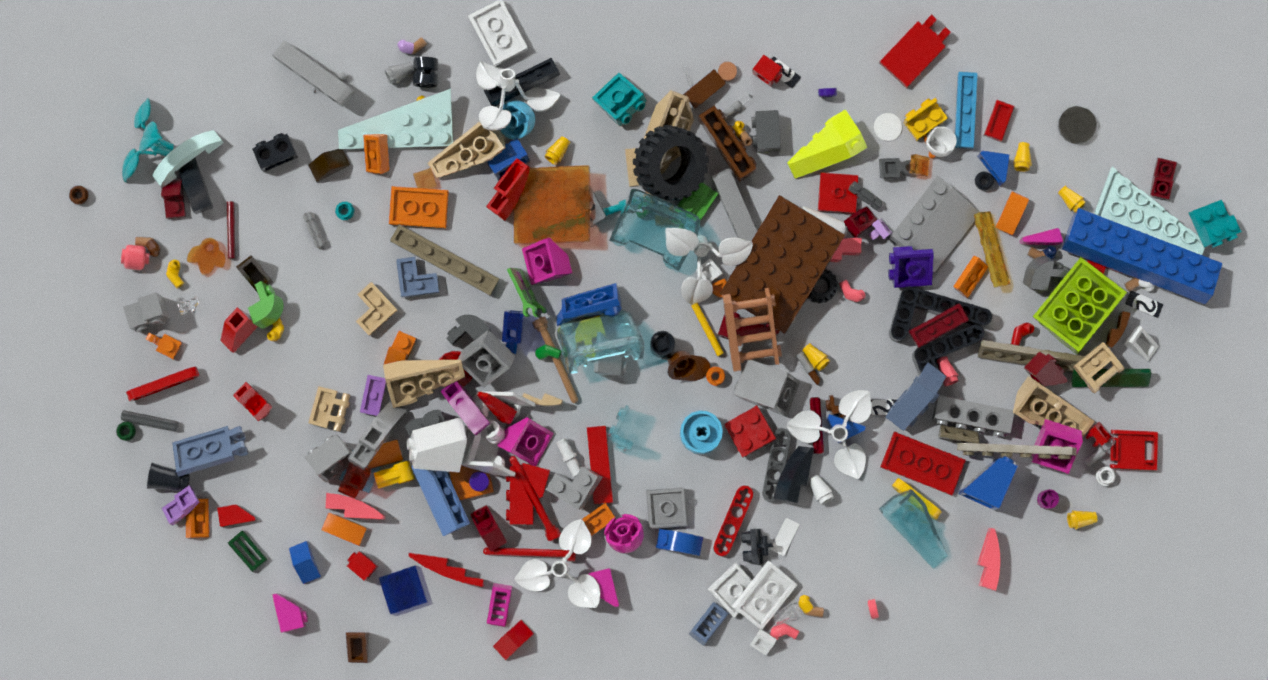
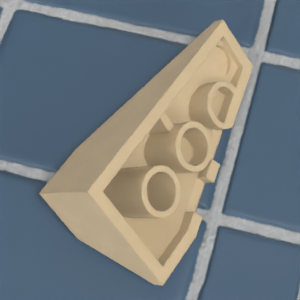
(415, 378)
(1037, 403)

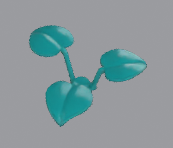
(150, 139)

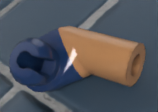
(1049, 252)

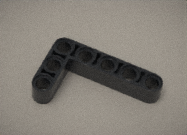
(935, 308)

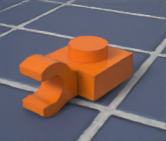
(167, 345)

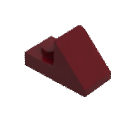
(174, 199)
(860, 221)

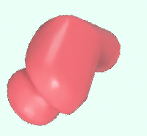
(851, 294)
(783, 629)

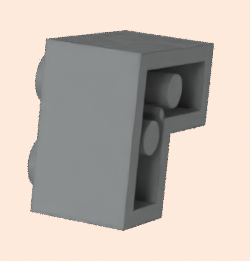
(146, 312)
(577, 491)

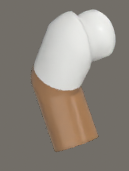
(1134, 283)

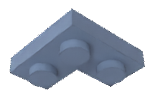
(413, 284)

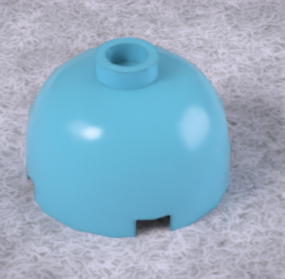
(521, 120)

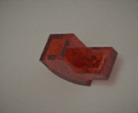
(354, 480)

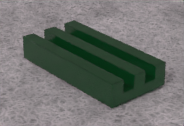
(254, 547)

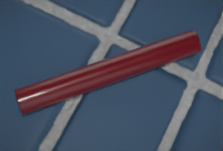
(231, 229)

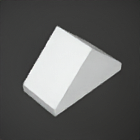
(1141, 343)

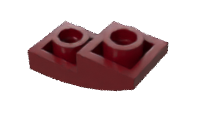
(1163, 178)

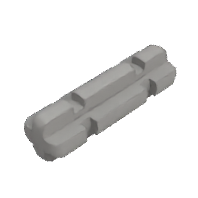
(314, 229)

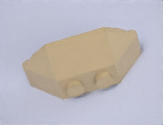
(673, 111)

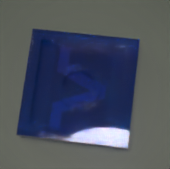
(403, 589)

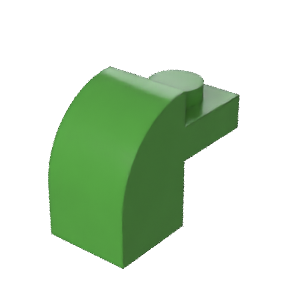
(268, 308)

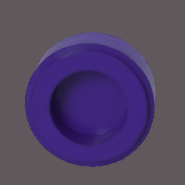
(827, 92)
(479, 481)

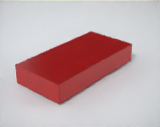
(998, 120)

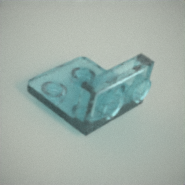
(621, 444)

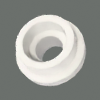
(1111, 476)

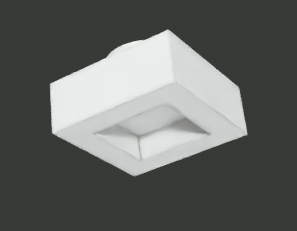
(710, 270)
(763, 642)

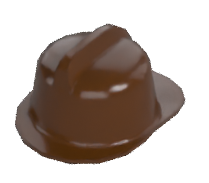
(687, 366)

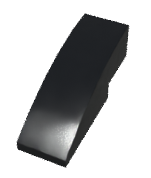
(195, 187)
(794, 475)

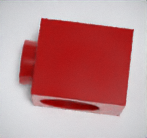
(767, 71)
(361, 565)

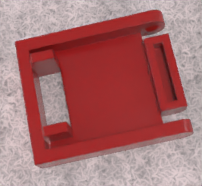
(1130, 450)

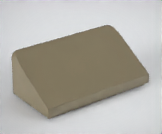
(958, 434)

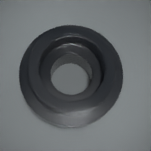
(990, 180)

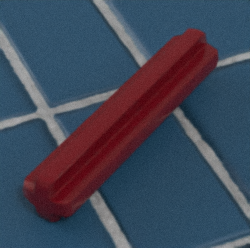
(815, 406)

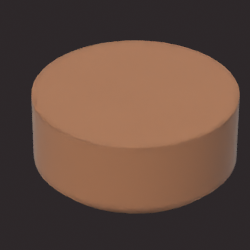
(727, 71)

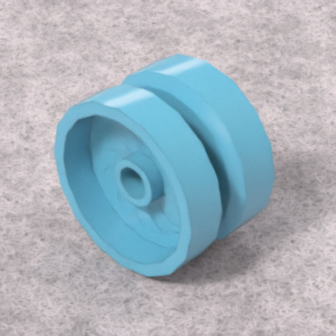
(709, 424)

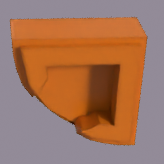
(717, 287)

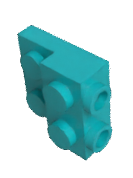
(620, 99)
(1214, 224)

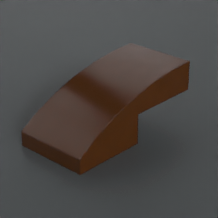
(704, 88)
(1115, 334)

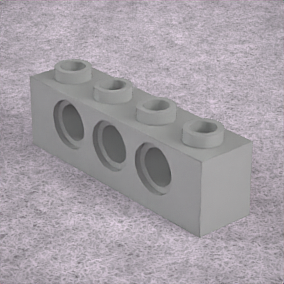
(1003, 416)

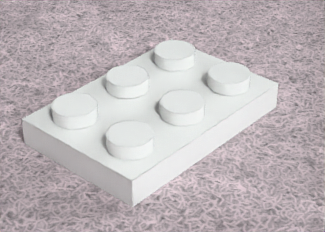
(497, 32)
(764, 595)

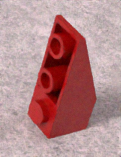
(521, 507)

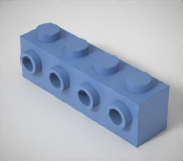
(442, 500)

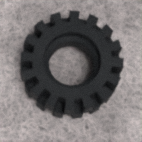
(829, 293)

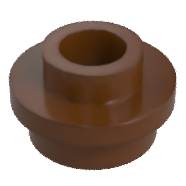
(73, 192)

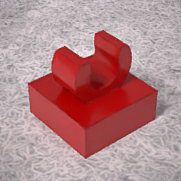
(1100, 434)

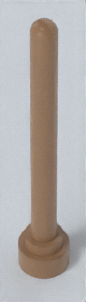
(541, 326)

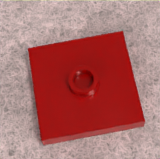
(835, 194)

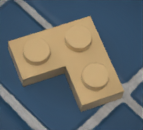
(379, 311)

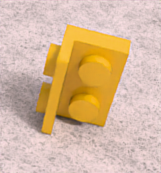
(924, 119)

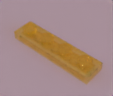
(992, 249)

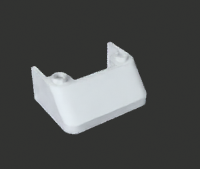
(479, 452)

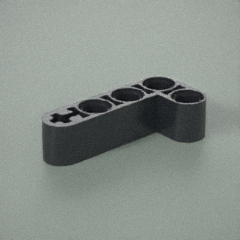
(948, 345)

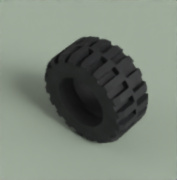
(691, 168)

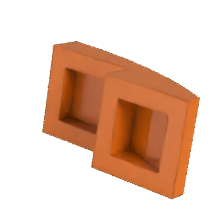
(1012, 213)
(343, 529)

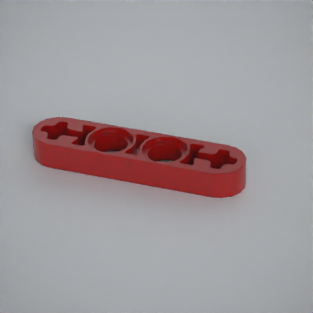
(162, 384)
(730, 519)

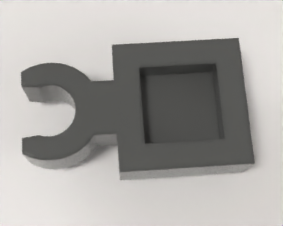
(891, 167)

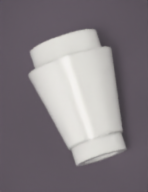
(820, 489)

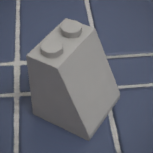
(766, 387)

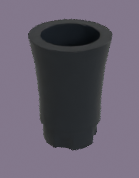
(166, 478)

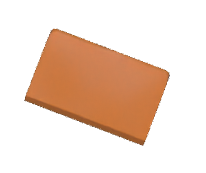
(376, 153)
(388, 453)
(198, 520)

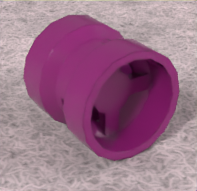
(1048, 502)

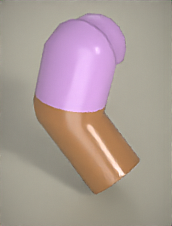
(411, 48)

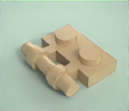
(323, 407)

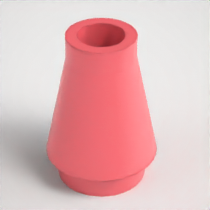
(948, 370)

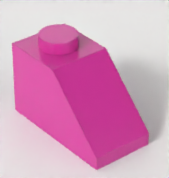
(606, 586)
(289, 614)

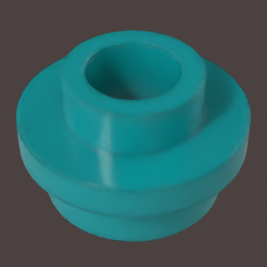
(338, 210)

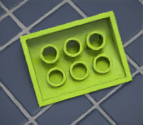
(1079, 305)

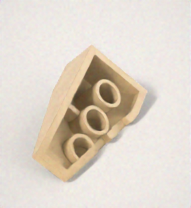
(468, 150)

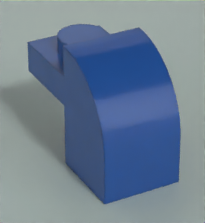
(679, 542)

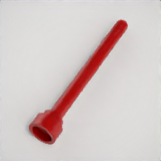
(552, 531)
(530, 552)

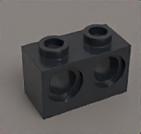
(276, 157)

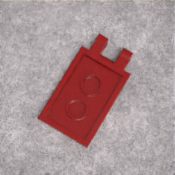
(914, 51)

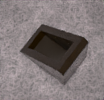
(328, 164)
(253, 272)

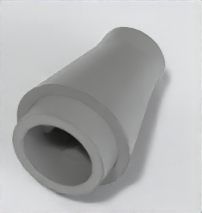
(398, 72)

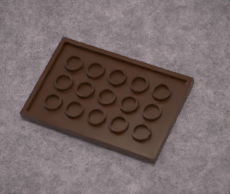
(786, 258)

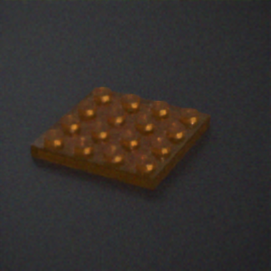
(554, 206)

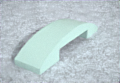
(183, 154)

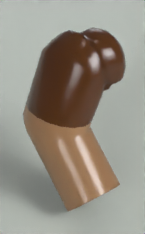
(150, 243)

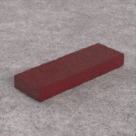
(938, 325)

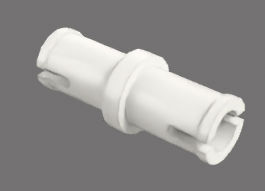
(568, 456)

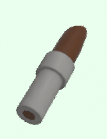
(808, 368)

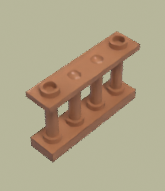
(734, 323)

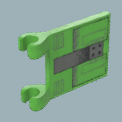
(525, 292)

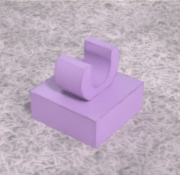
(881, 229)

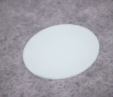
(887, 126)

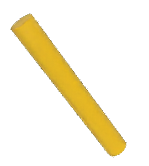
(707, 329)

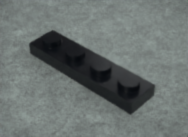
(527, 79)

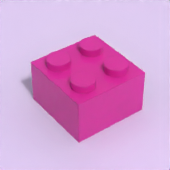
(1057, 435)

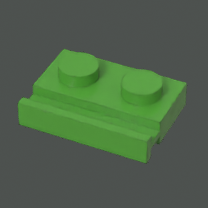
(699, 201)

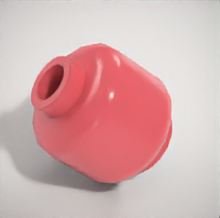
(134, 257)

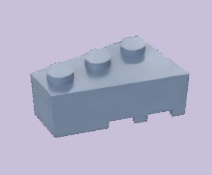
(916, 397)

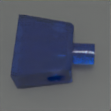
(514, 321)

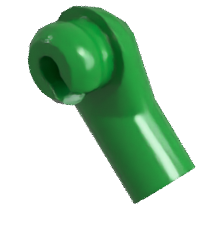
(546, 351)

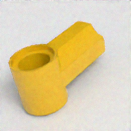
(399, 474)

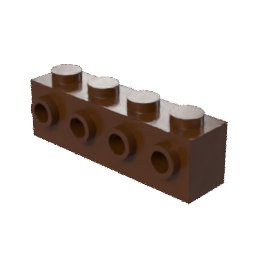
(727, 144)

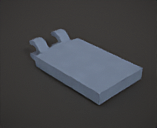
(208, 449)

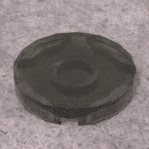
(1077, 125)

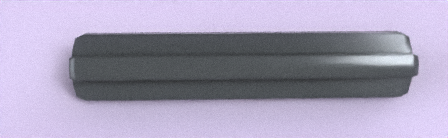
(149, 420)

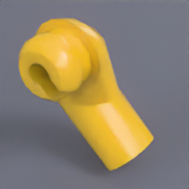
(173, 273)
(276, 331)

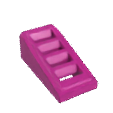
(1049, 237)
(501, 588)

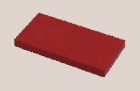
(922, 463)

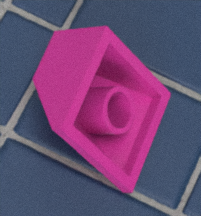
(546, 261)
(526, 440)

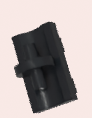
(759, 546)

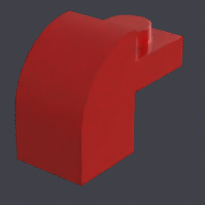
(253, 401)

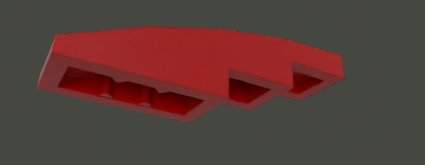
(440, 566)

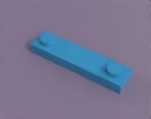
(965, 109)

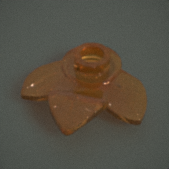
(207, 259)

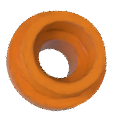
(719, 380)

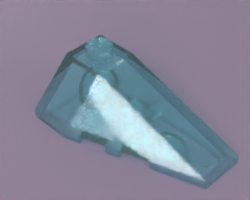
(912, 520)

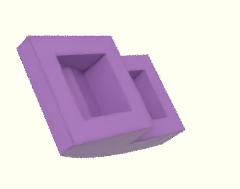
(183, 504)

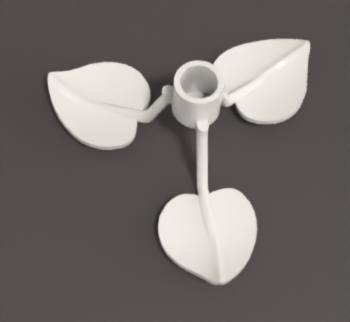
(489, 77)
(681, 241)
(855, 406)
(585, 590)

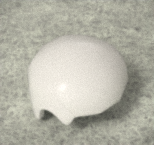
(941, 141)

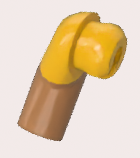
(741, 133)
(808, 609)

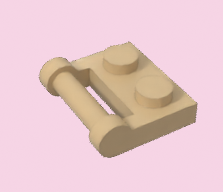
(1095, 362)

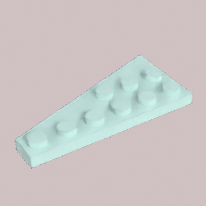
(412, 125)
(1133, 208)

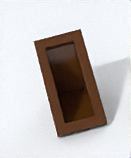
(357, 646)

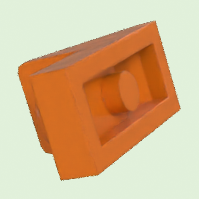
(400, 348)

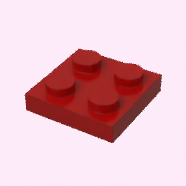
(750, 431)

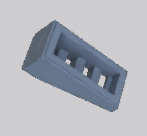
(700, 638)

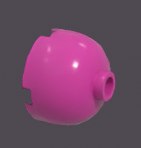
(624, 534)

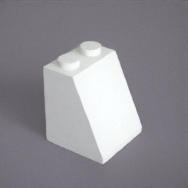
(438, 446)

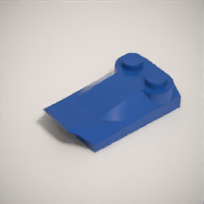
(590, 303)

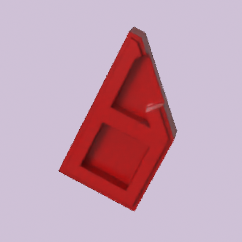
(233, 515)

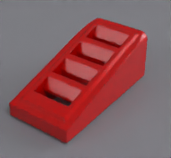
(501, 410)

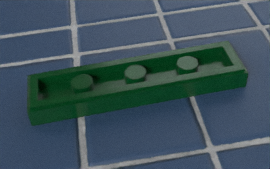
(1126, 378)

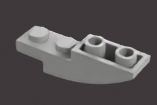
(376, 435)

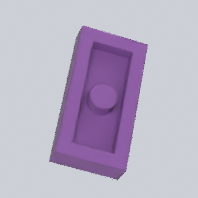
(373, 395)

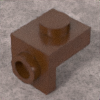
(830, 406)

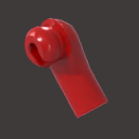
(1021, 331)

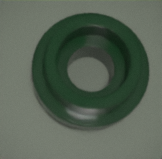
(119, 431)

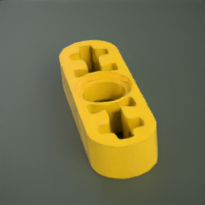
(900, 486)

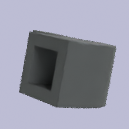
(1040, 271)
(468, 324)

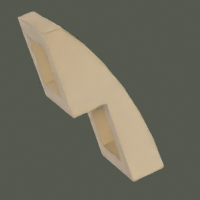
(547, 400)

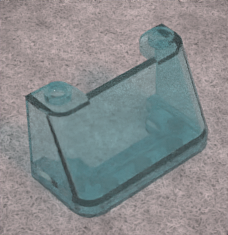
(645, 221)
(599, 339)

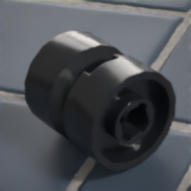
(425, 65)
(662, 344)

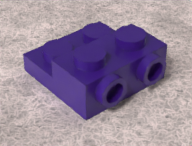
(911, 267)

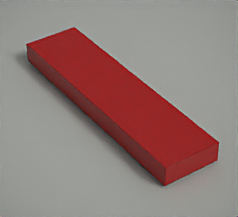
(600, 463)

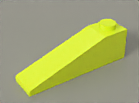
(833, 144)

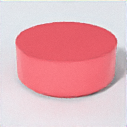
(873, 609)

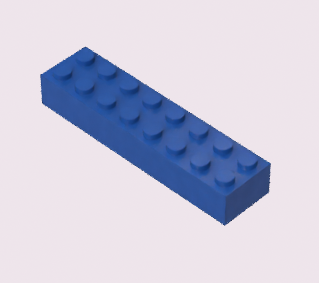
(1142, 256)

